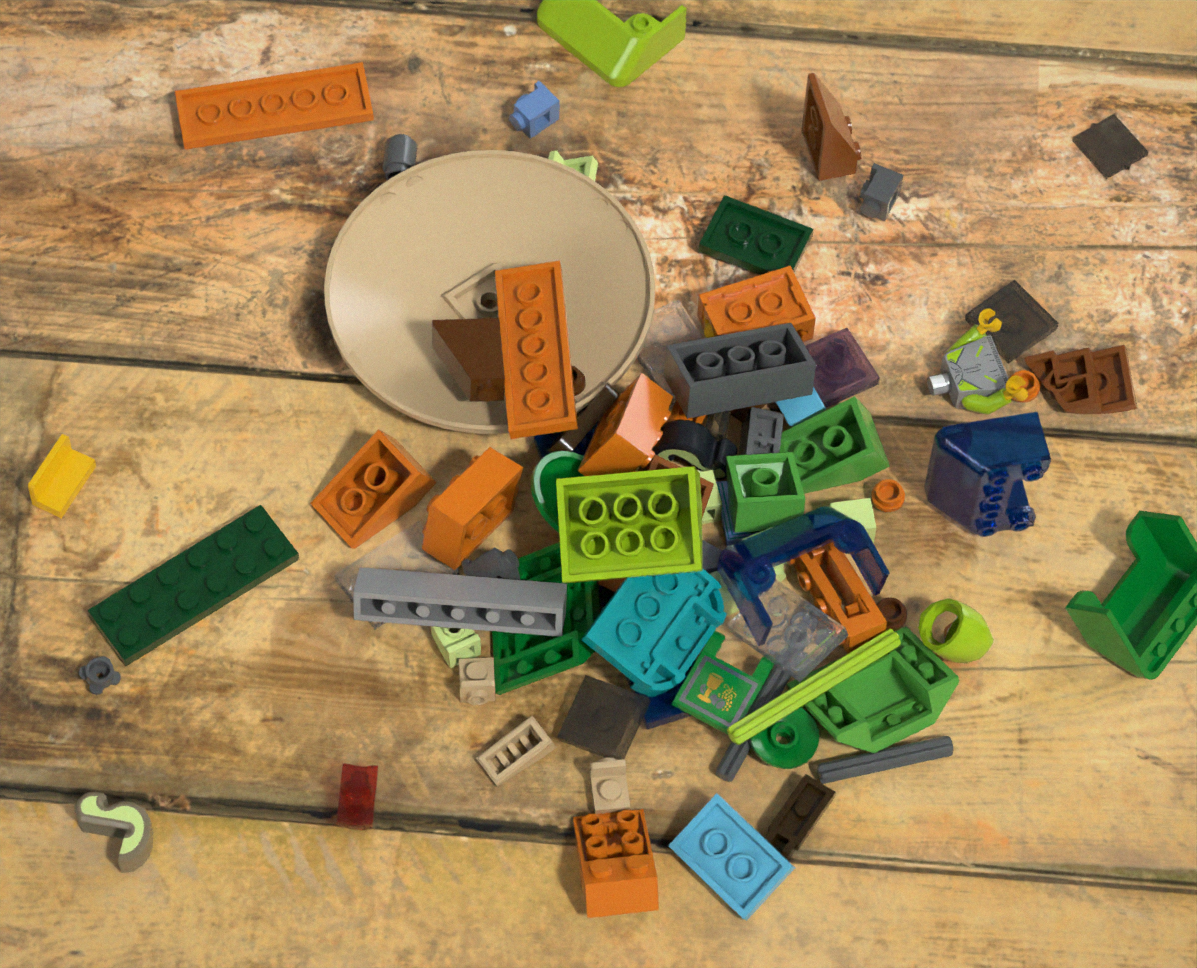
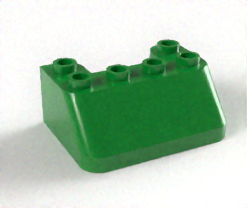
(1151, 604)

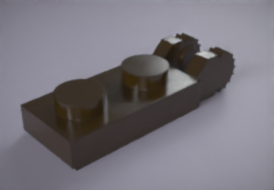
(800, 815)

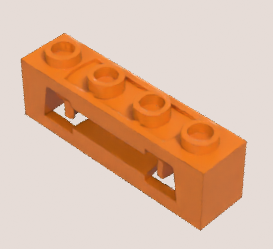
(862, 616)

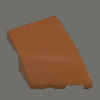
(1087, 379)

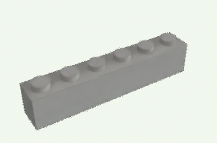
(460, 601)

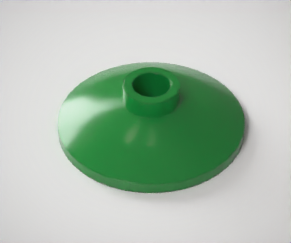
(802, 740)

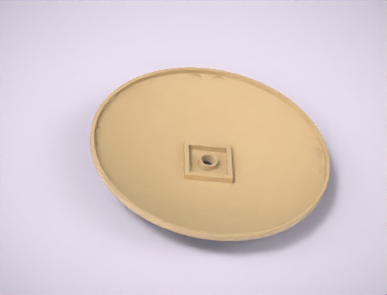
(431, 252)

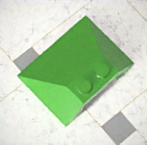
(887, 697)

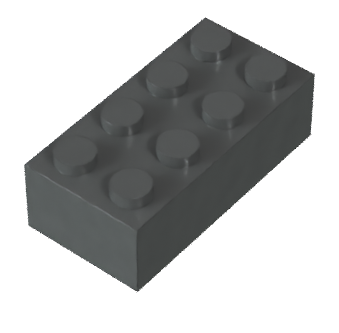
(739, 370)

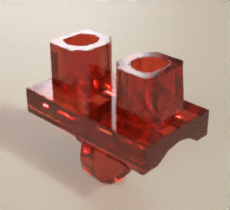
(357, 796)

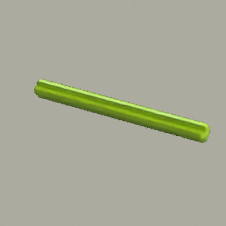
(813, 686)

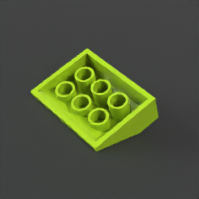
(630, 524)

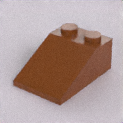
(828, 133)

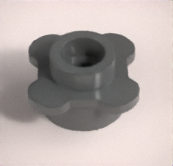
(95, 666)

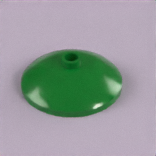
(543, 482)

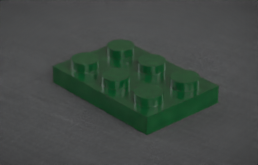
(754, 238)

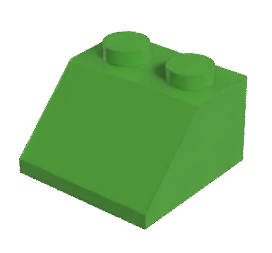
(763, 490)

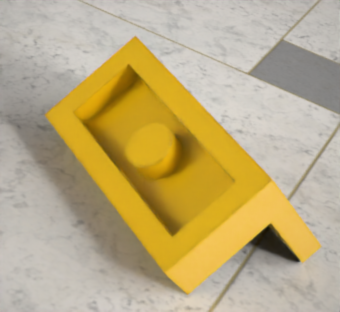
(60, 478)

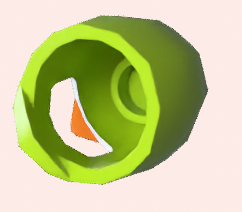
(964, 638)

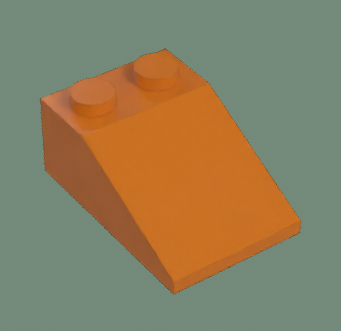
(373, 490)

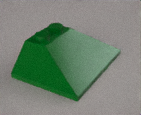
(532, 657)

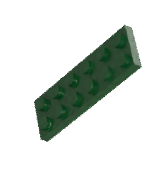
(193, 585)

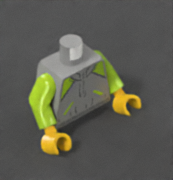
(975, 372)

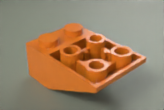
(616, 863)

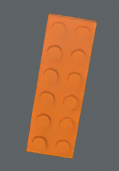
(273, 105)
(535, 350)

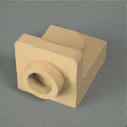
(477, 680)
(609, 786)

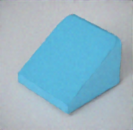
(801, 408)

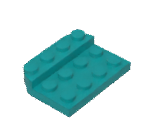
(657, 627)

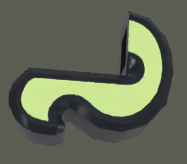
(696, 446)

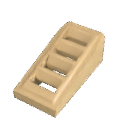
(518, 734)

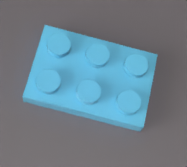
(731, 857)

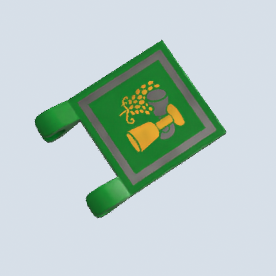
(718, 690)

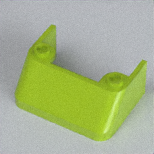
(607, 44)

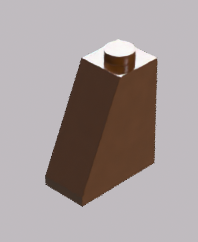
(472, 355)

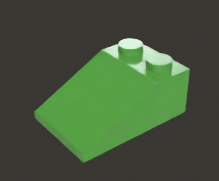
(835, 447)

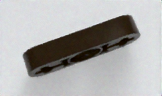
(586, 420)

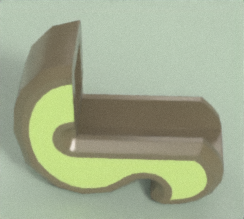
(120, 821)

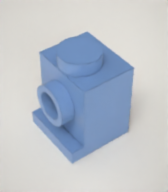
(535, 111)

